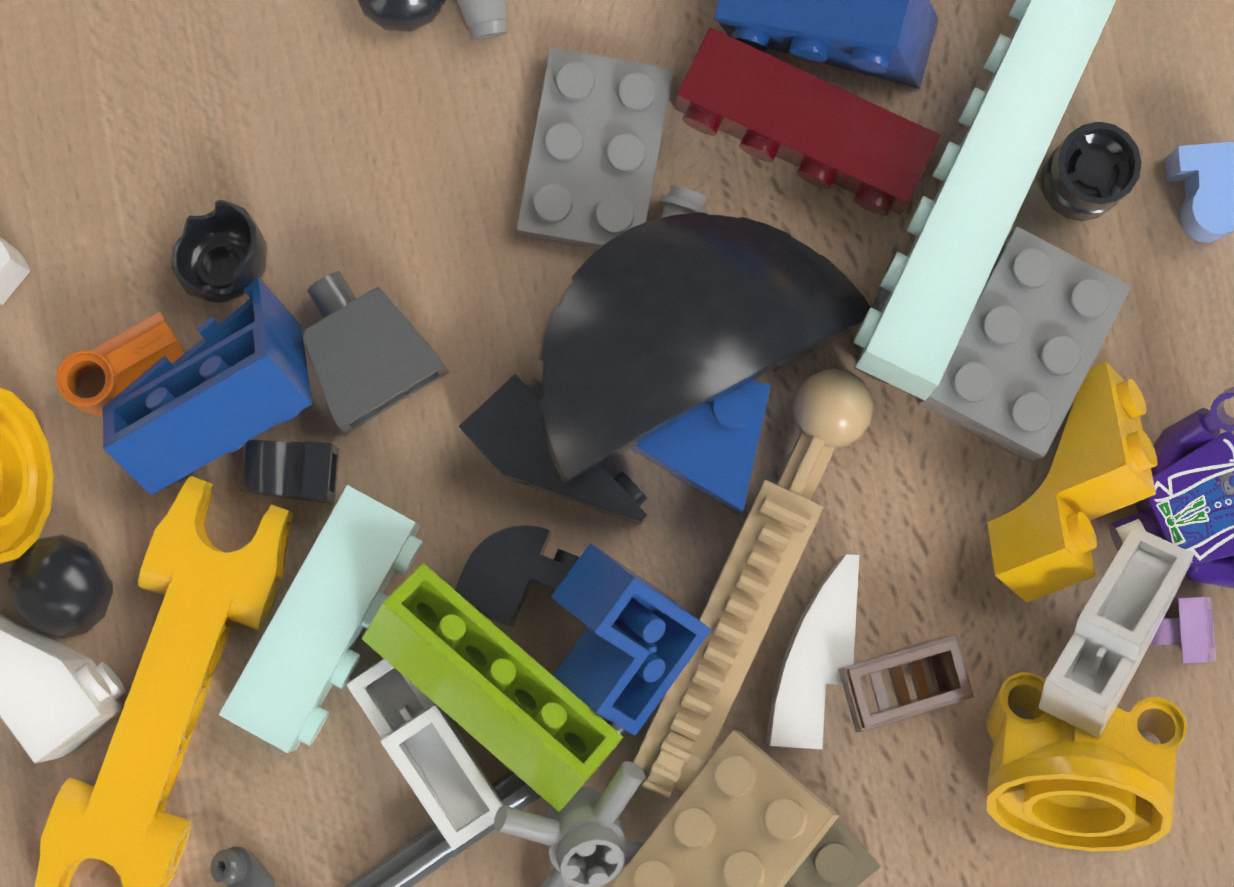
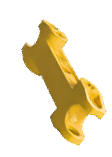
(203, 597)

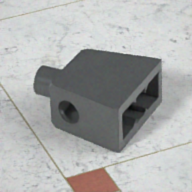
(365, 352)

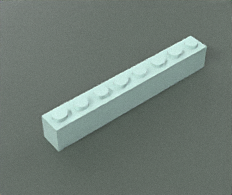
(979, 193)

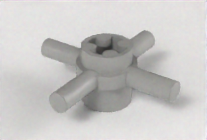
(585, 836)

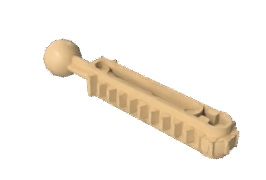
(831, 413)

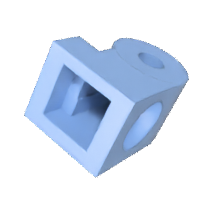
(1209, 188)

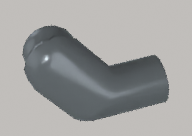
(240, 869)

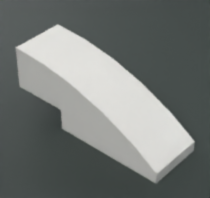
(1114, 631)
(814, 654)
(427, 752)

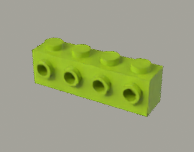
(490, 686)

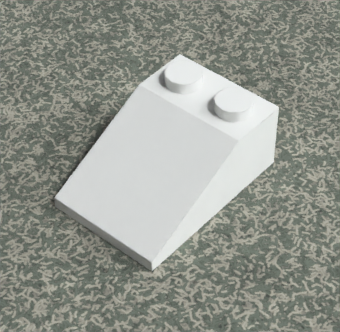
(52, 693)

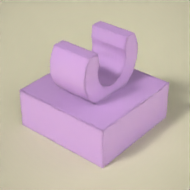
(1192, 630)

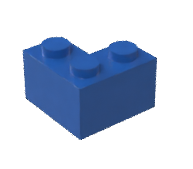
(632, 642)

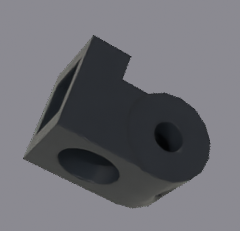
(290, 470)

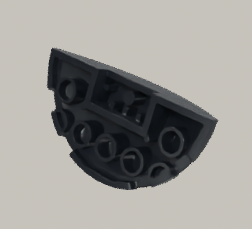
(677, 322)

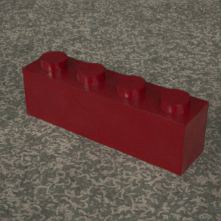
(805, 123)

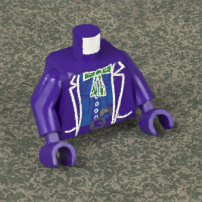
(1193, 493)

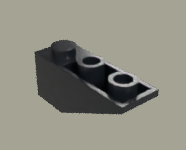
(512, 439)

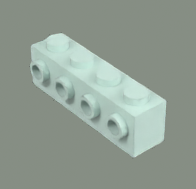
(321, 621)

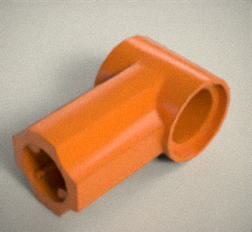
(121, 359)

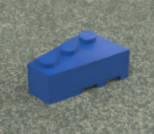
(862, 36)
(212, 397)
(714, 445)

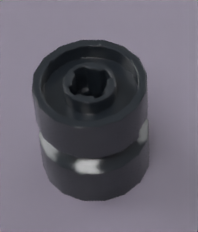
(1091, 171)

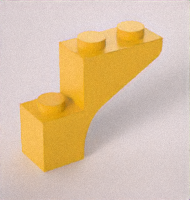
(1095, 471)

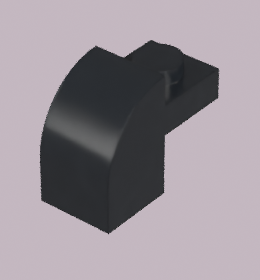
(504, 567)

